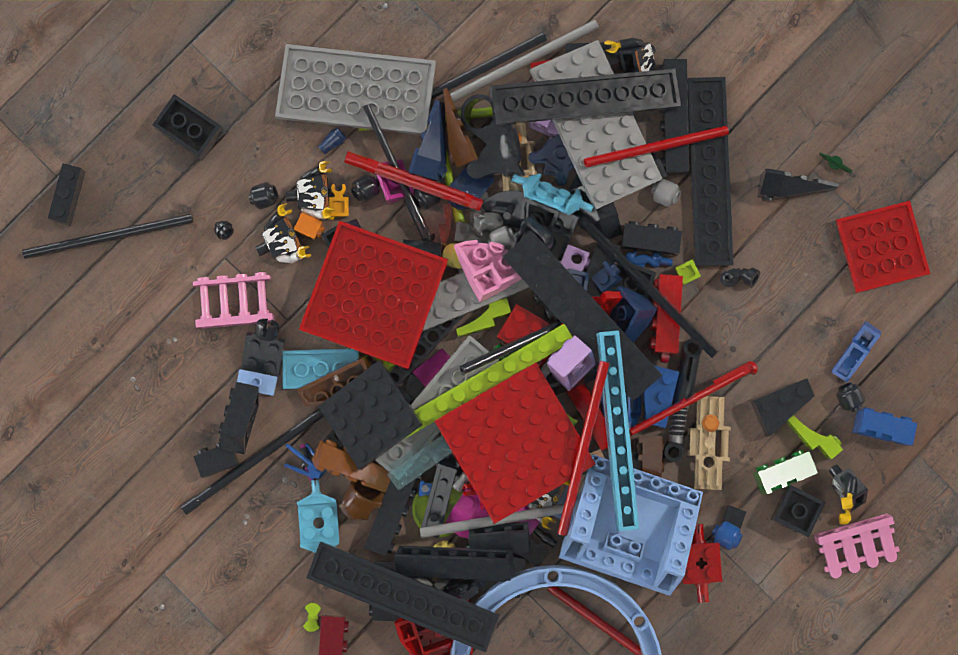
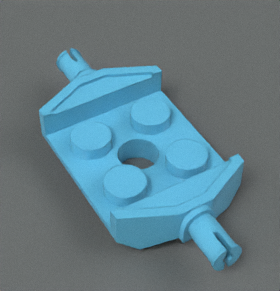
(551, 196)
(308, 510)

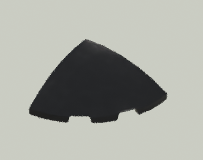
(558, 223)

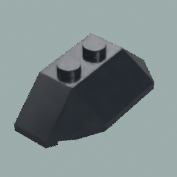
(603, 218)

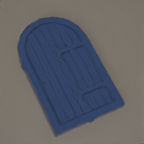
(470, 185)

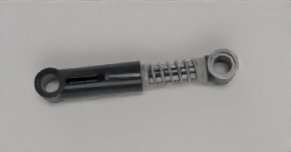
(684, 389)

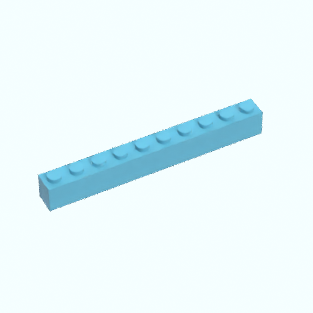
(618, 433)

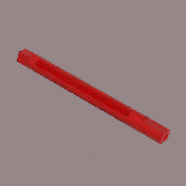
(414, 181)

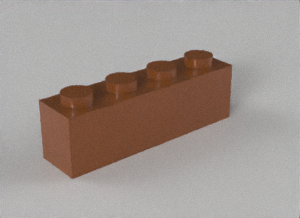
(337, 461)

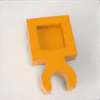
(339, 203)

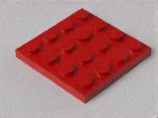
(882, 247)

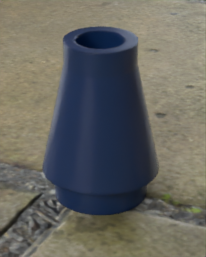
(332, 140)

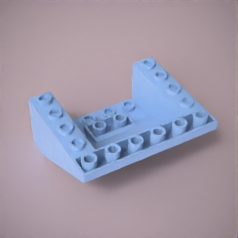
(648, 556)

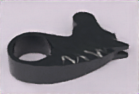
(502, 147)

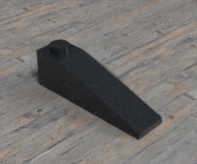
(780, 185)

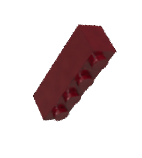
(333, 634)

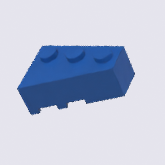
(660, 395)
(884, 426)

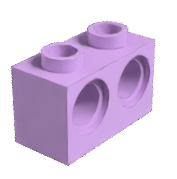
(567, 262)

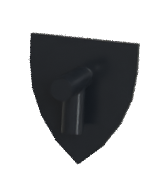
(508, 205)

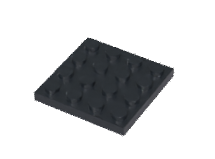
(370, 415)

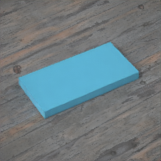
(306, 366)

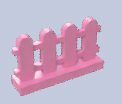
(847, 543)

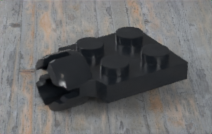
(263, 349)

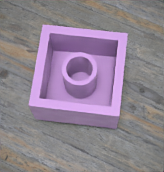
(571, 362)

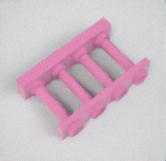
(225, 319)

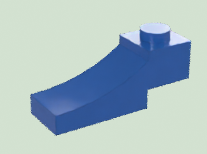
(856, 351)

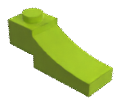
(486, 320)
(827, 444)

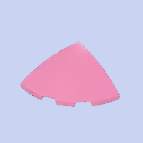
(485, 268)

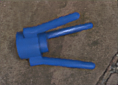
(313, 471)

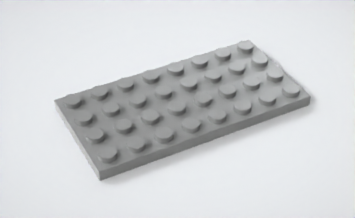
(336, 84)
(599, 134)

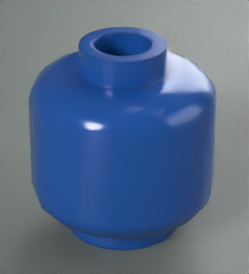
(727, 535)

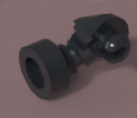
(732, 277)

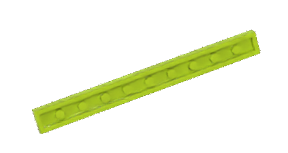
(492, 376)

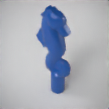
(654, 261)

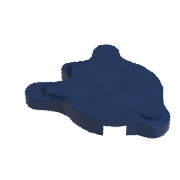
(555, 158)

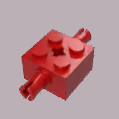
(710, 571)

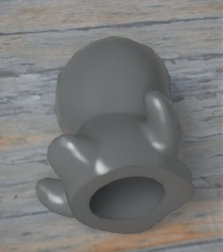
(486, 221)

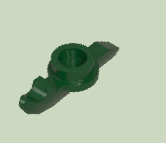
(835, 162)

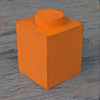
(309, 227)

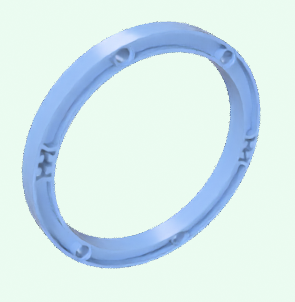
(570, 577)

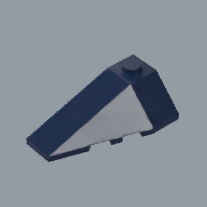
(431, 157)
(632, 313)

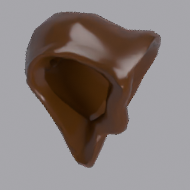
(360, 501)

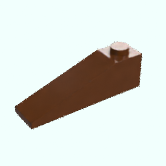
(459, 141)
(326, 386)

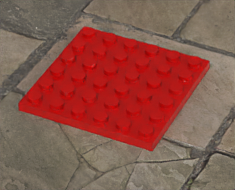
(373, 294)
(513, 442)

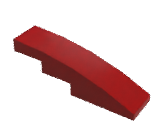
(581, 398)

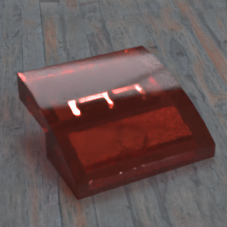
(445, 229)

